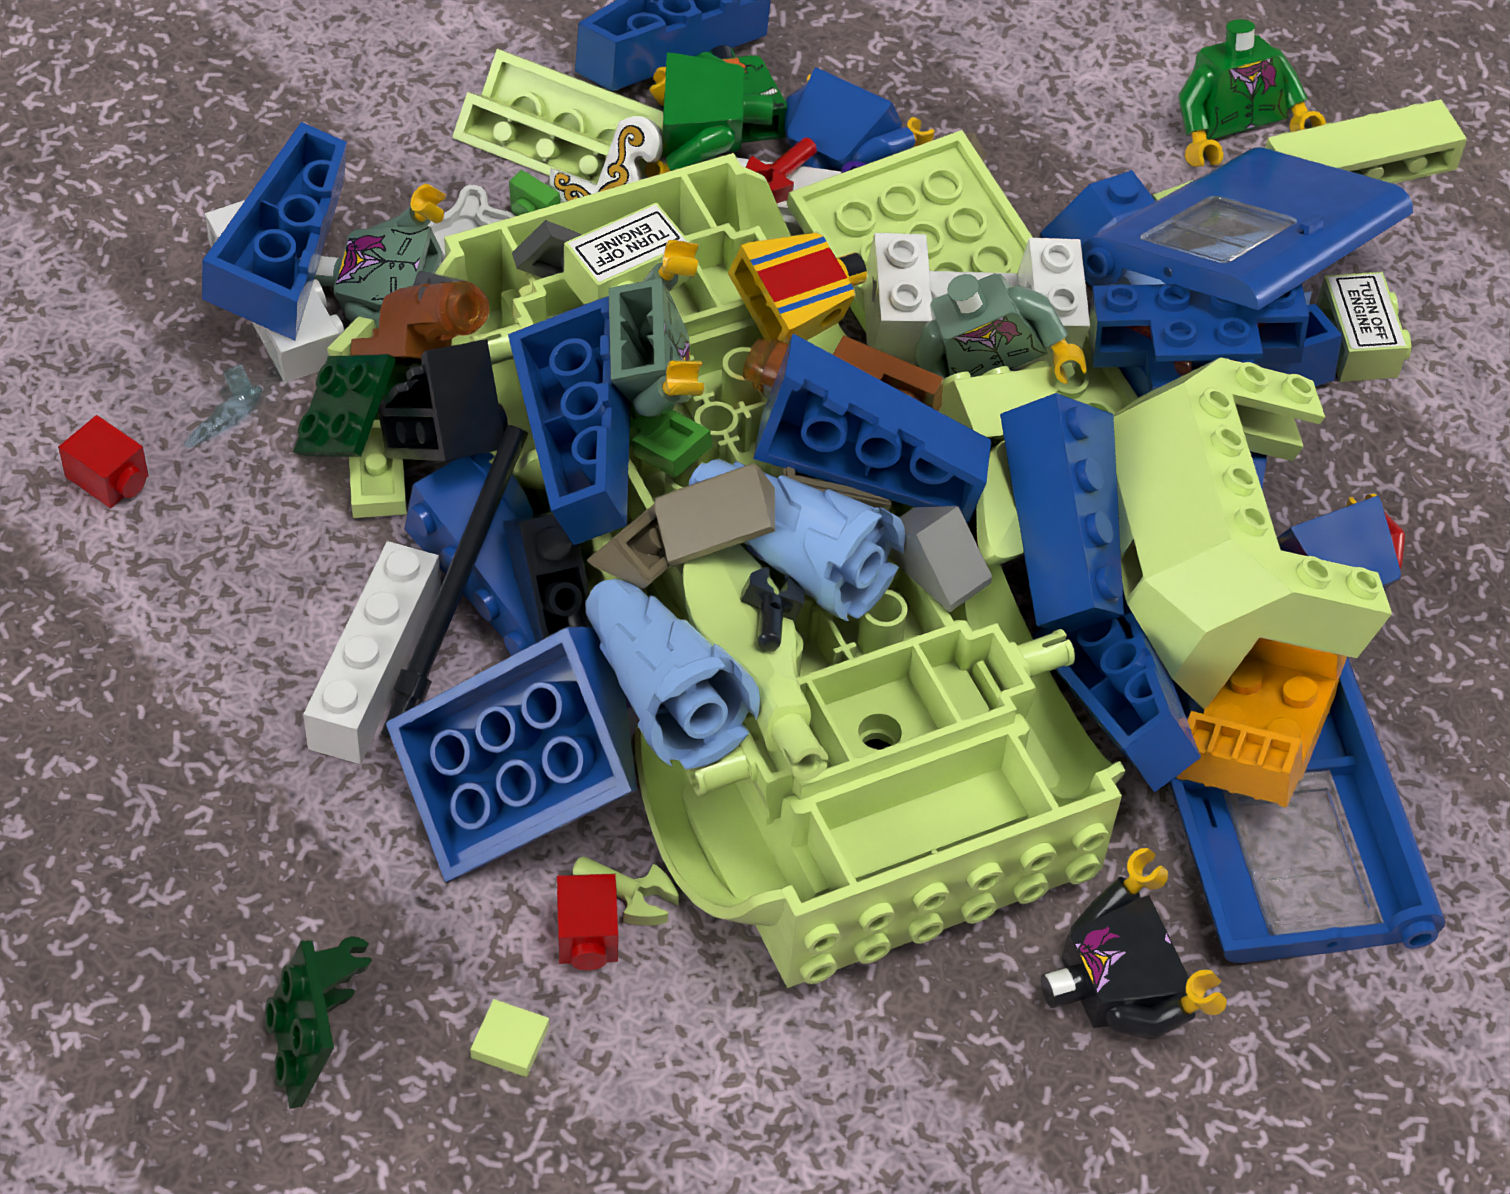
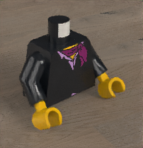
(1126, 963)

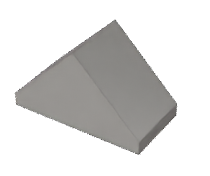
(942, 555)

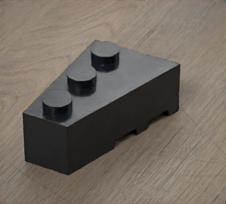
(444, 407)

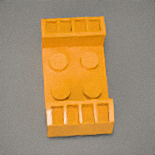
(1265, 721)

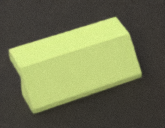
(546, 118)

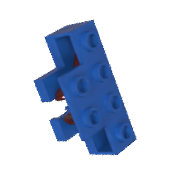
(1180, 328)

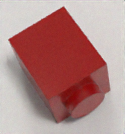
(104, 462)
(587, 920)

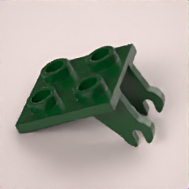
(347, 403)
(300, 1011)

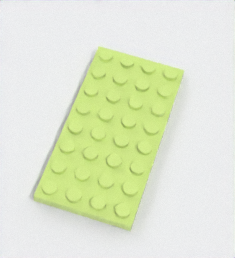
(967, 223)

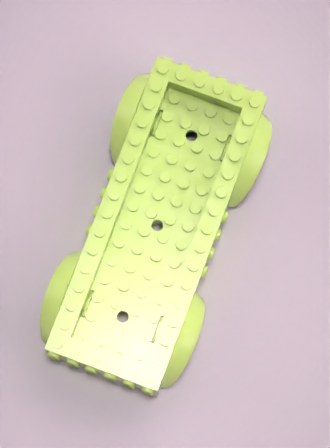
(986, 765)

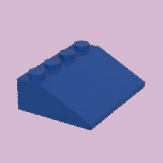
(517, 750)

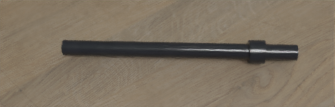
(413, 683)

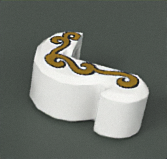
(633, 139)

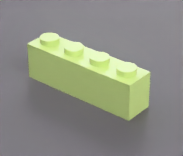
(1382, 145)

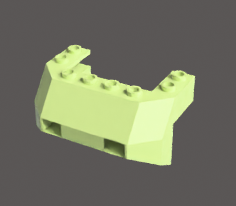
(1199, 534)

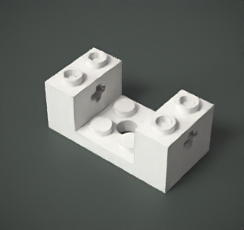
(903, 287)

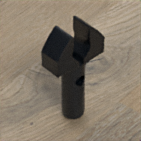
(772, 606)

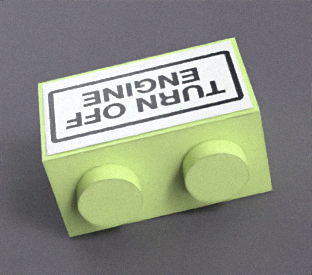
(619, 253)
(1369, 325)

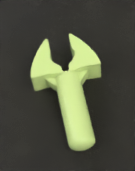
(633, 890)

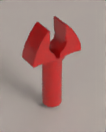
(784, 166)

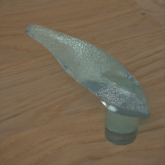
(231, 410)

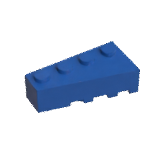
(277, 237)
(1067, 509)

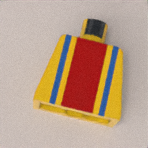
(795, 284)

